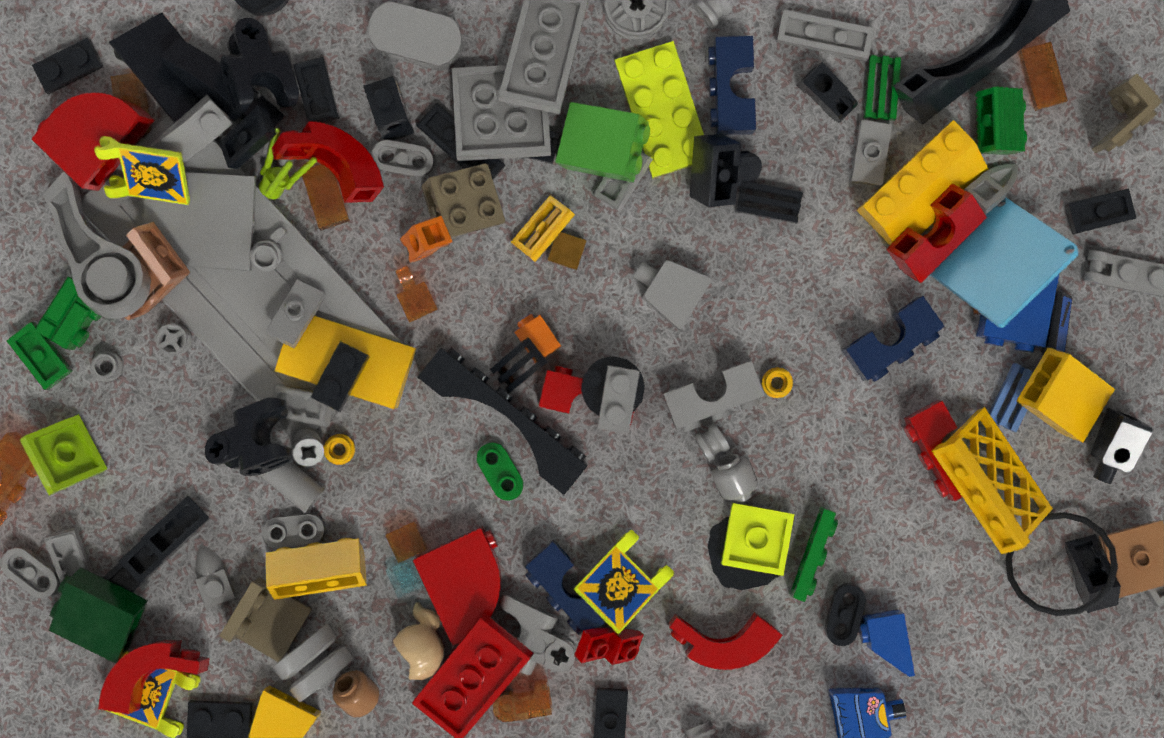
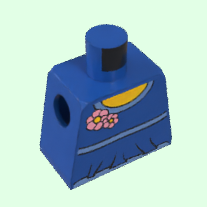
(864, 712)

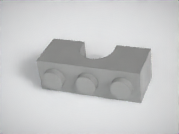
(740, 388)

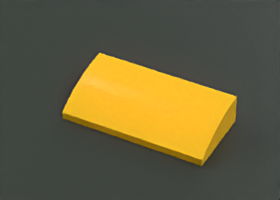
(382, 376)

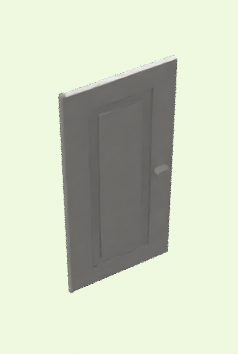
(233, 306)

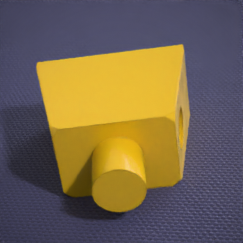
(282, 716)

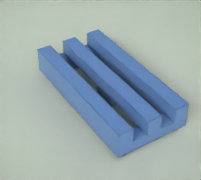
(1003, 421)

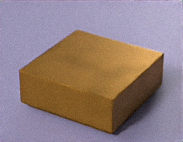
(567, 250)

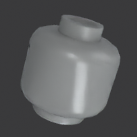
(735, 478)

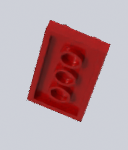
(472, 677)

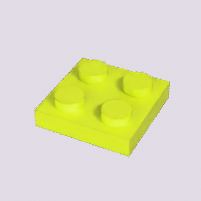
(757, 539)

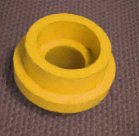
(786, 379)
(329, 451)

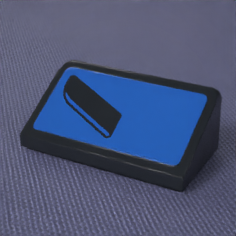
(1059, 323)

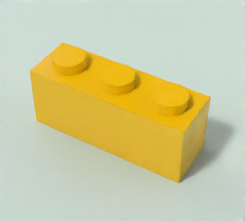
(315, 568)

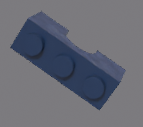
(731, 113)
(917, 325)
(548, 571)

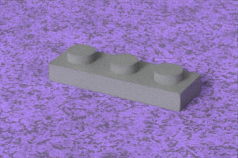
(825, 35)

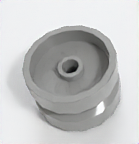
(316, 666)

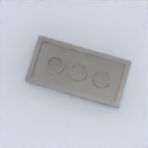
(543, 54)

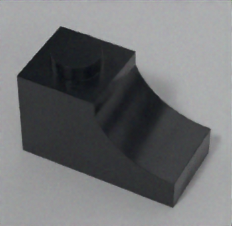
(1091, 571)

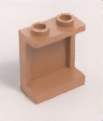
(160, 260)

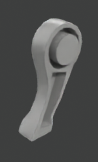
(103, 273)

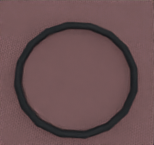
(1073, 611)

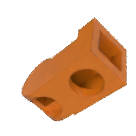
(426, 238)

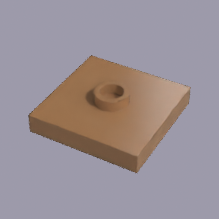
(1138, 557)

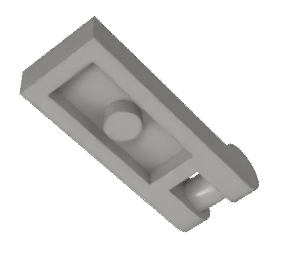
(1126, 273)

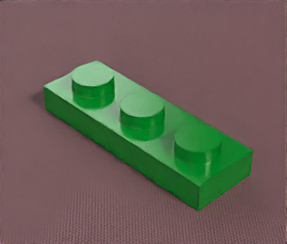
(814, 554)

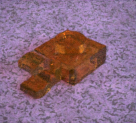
(415, 299)

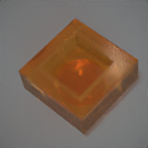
(406, 541)

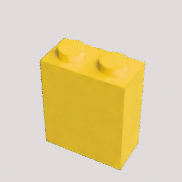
(1065, 394)

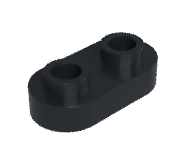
(847, 614)

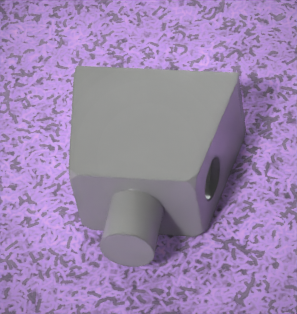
(672, 290)

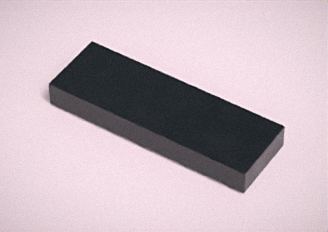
(440, 128)

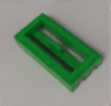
(884, 61)

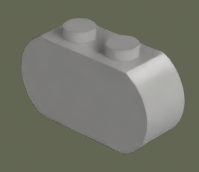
(415, 35)

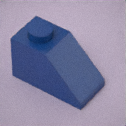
(888, 638)

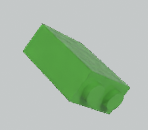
(603, 142)

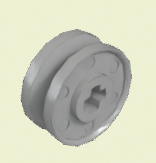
(636, 24)

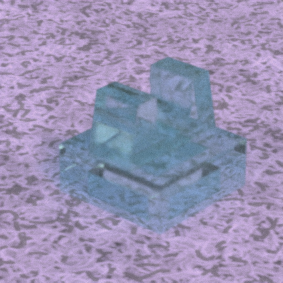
(404, 577)

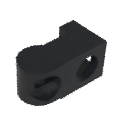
(828, 92)

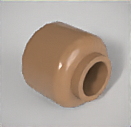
(355, 693)

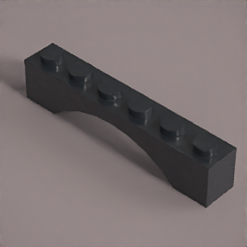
(934, 87)
(452, 379)

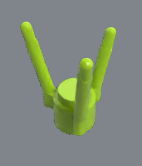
(276, 179)

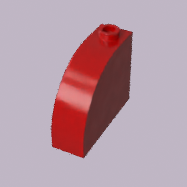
(76, 130)
(462, 580)

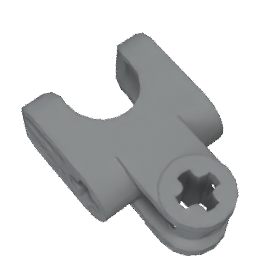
(538, 635)

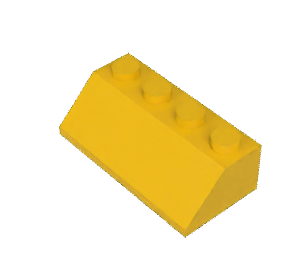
(908, 194)

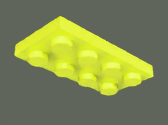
(661, 95)

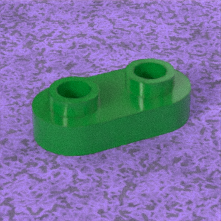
(500, 471)

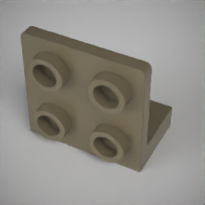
(1135, 100)
(464, 200)
(266, 622)

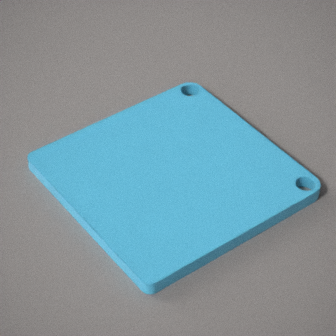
(1005, 263)

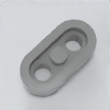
(403, 158)
(293, 531)
(30, 575)

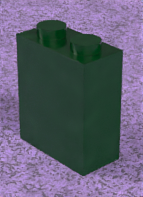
(97, 614)

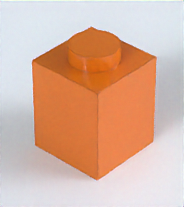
(539, 334)

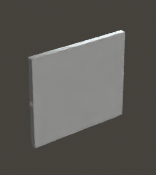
(215, 225)

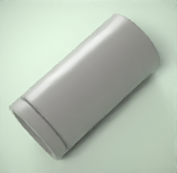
(295, 486)

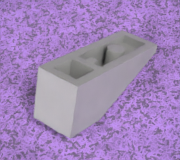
(194, 129)

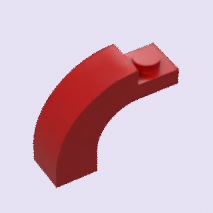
(337, 151)
(728, 653)
(127, 678)

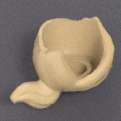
(421, 644)

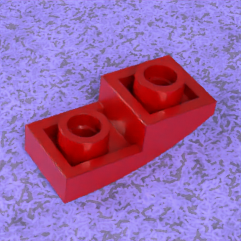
(607, 644)

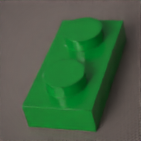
(39, 356)

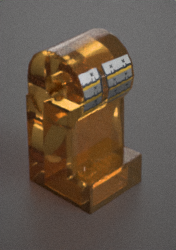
(524, 705)

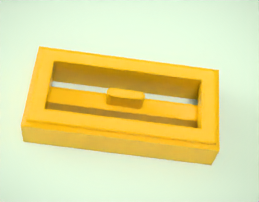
(545, 230)

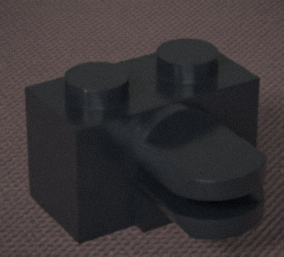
(719, 169)

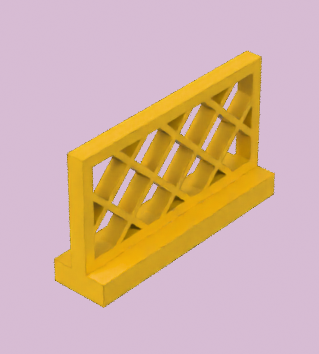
(981, 490)

